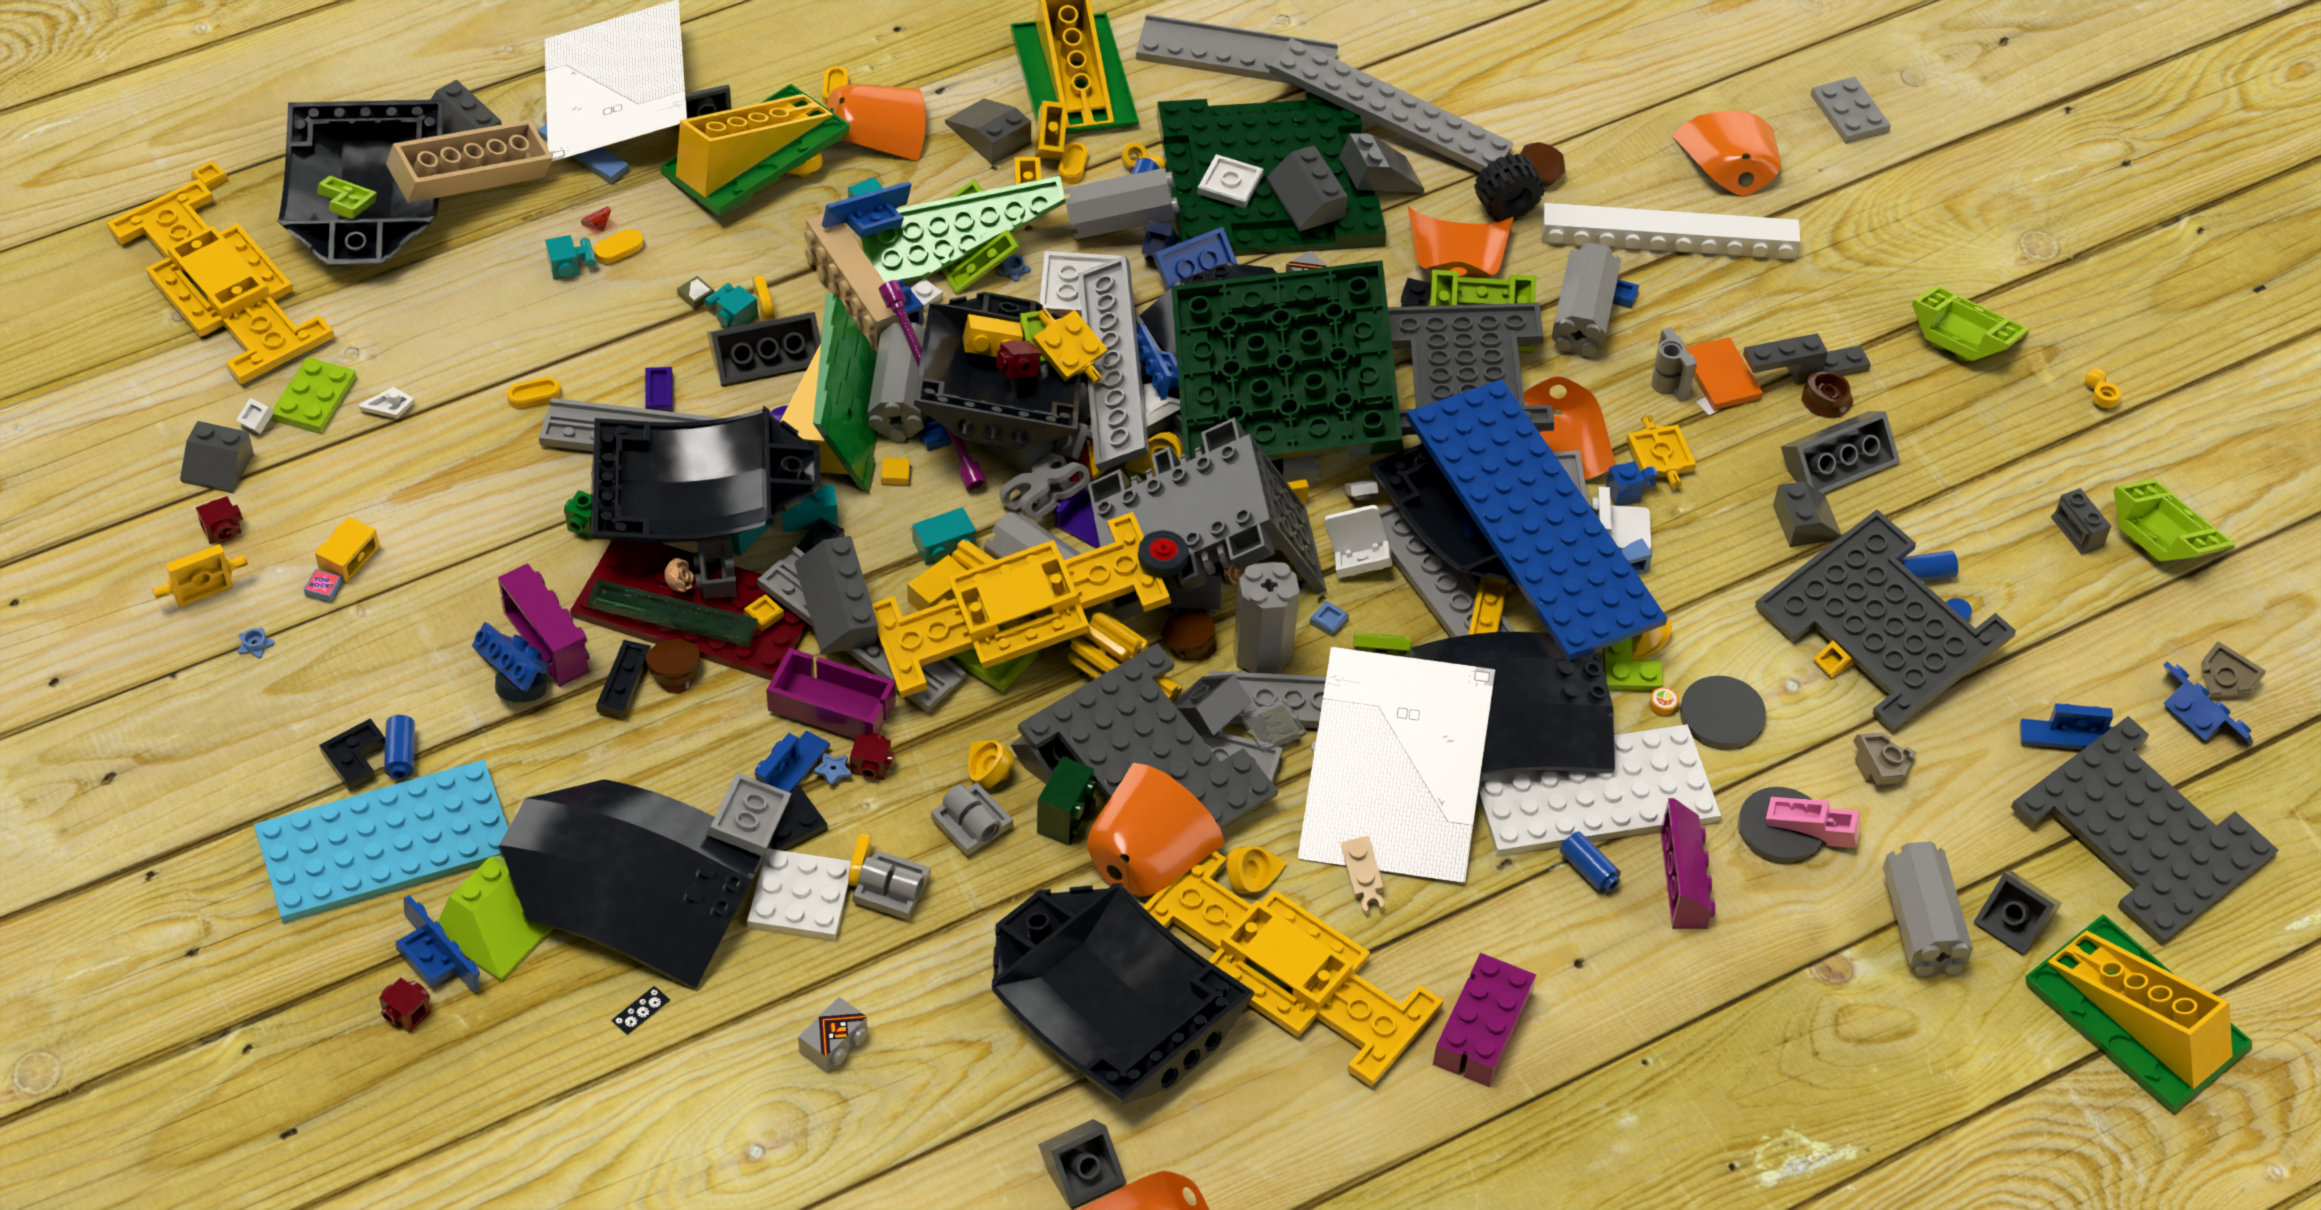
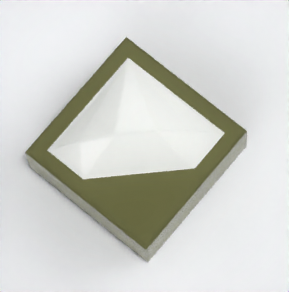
(695, 292)

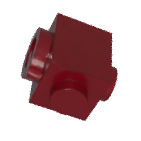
(1018, 359)
(219, 520)
(871, 756)
(405, 1004)

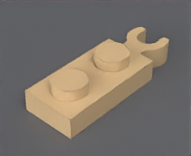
(1363, 872)

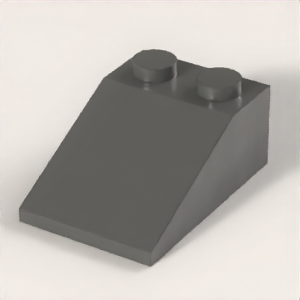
(992, 129)
(1378, 166)

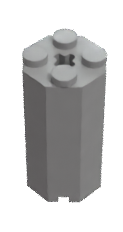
(1121, 203)
(1586, 299)
(894, 386)
(1019, 533)
(1266, 618)
(1927, 909)

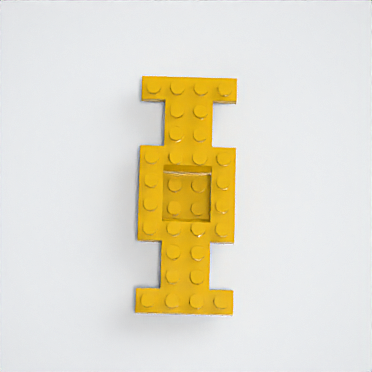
(231, 273)
(1011, 590)
(1302, 954)

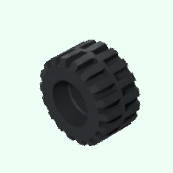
(1509, 187)

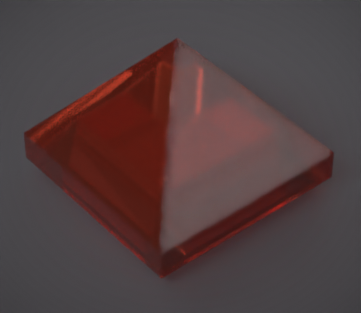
(597, 219)

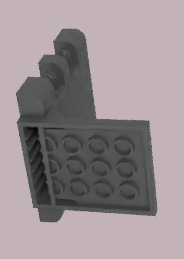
(1223, 505)

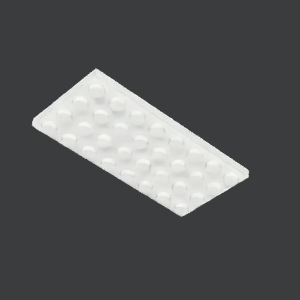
(1546, 806)

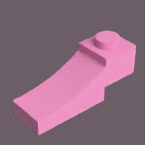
(1816, 819)

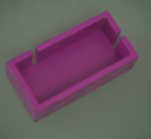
(543, 622)
(836, 700)
(1484, 1019)

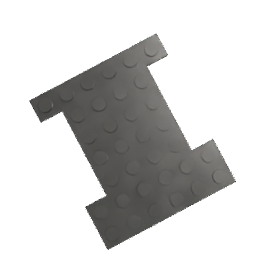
(1467, 348)
(1883, 618)
(1130, 721)
(2147, 832)

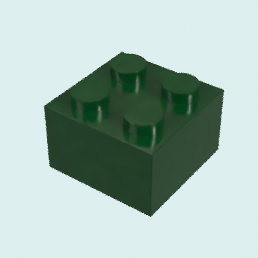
(1066, 801)

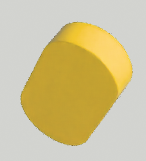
(834, 78)
(1073, 162)
(618, 246)
(763, 297)
(533, 393)
(861, 852)

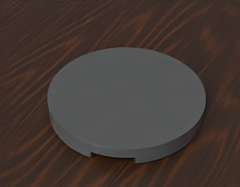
(1723, 712)
(1774, 843)

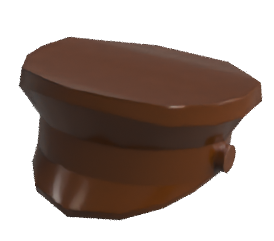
(1546, 160)
(1827, 394)
(1190, 634)
(674, 664)

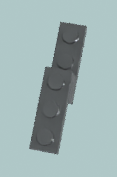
(1805, 356)

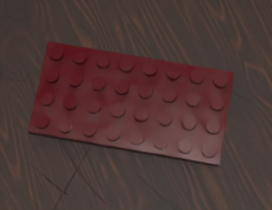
(643, 568)

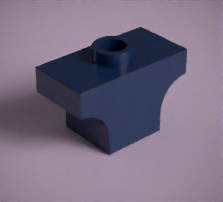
(1158, 237)

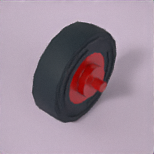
(1163, 553)
(509, 691)

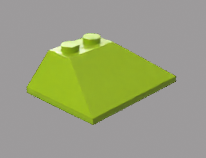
(977, 264)
(1455, 290)
(1964, 325)
(2165, 523)
(489, 921)

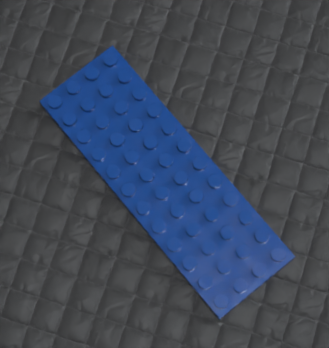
(1536, 520)

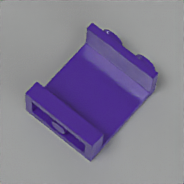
(1077, 517)

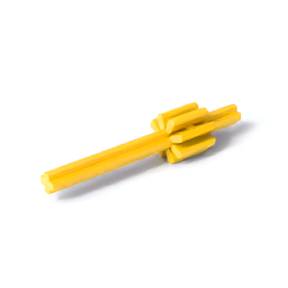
(1094, 652)

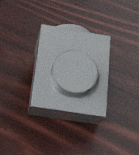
(1071, 446)

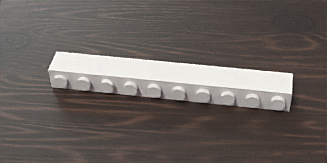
(1670, 231)

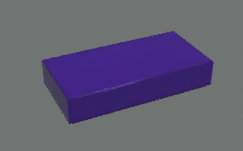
(659, 388)

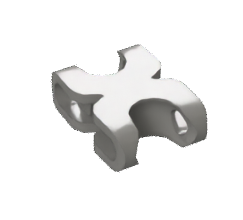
(1044, 486)

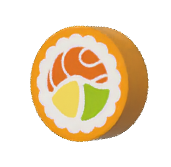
(1664, 701)

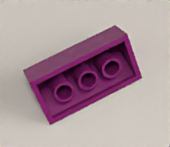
(1686, 867)

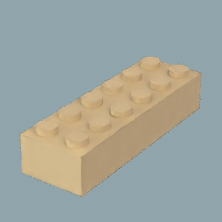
(469, 161)
(849, 276)

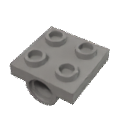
(1673, 366)
(971, 817)
(891, 884)

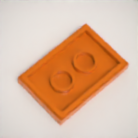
(1723, 374)

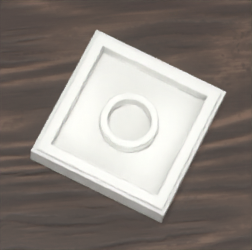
(1230, 181)

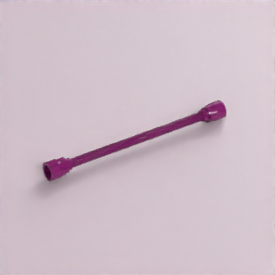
(894, 298)

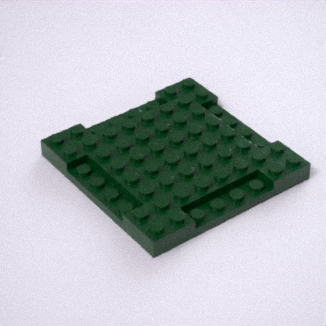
(1263, 138)
(1292, 359)

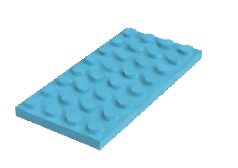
(382, 840)

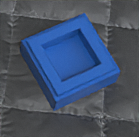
(1625, 293)
(934, 436)

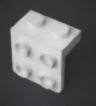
(1622, 522)
(1358, 541)

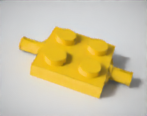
(1070, 345)
(1662, 449)
(199, 575)

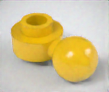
(1141, 152)
(2105, 394)

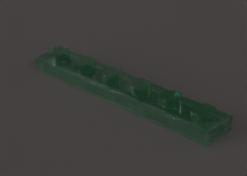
(673, 612)

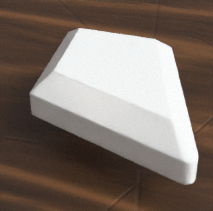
(388, 403)

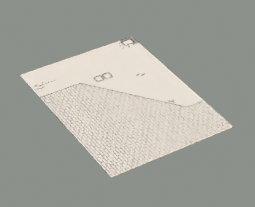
(614, 80)
(1398, 762)

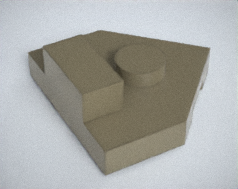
(2229, 673)
(1882, 759)

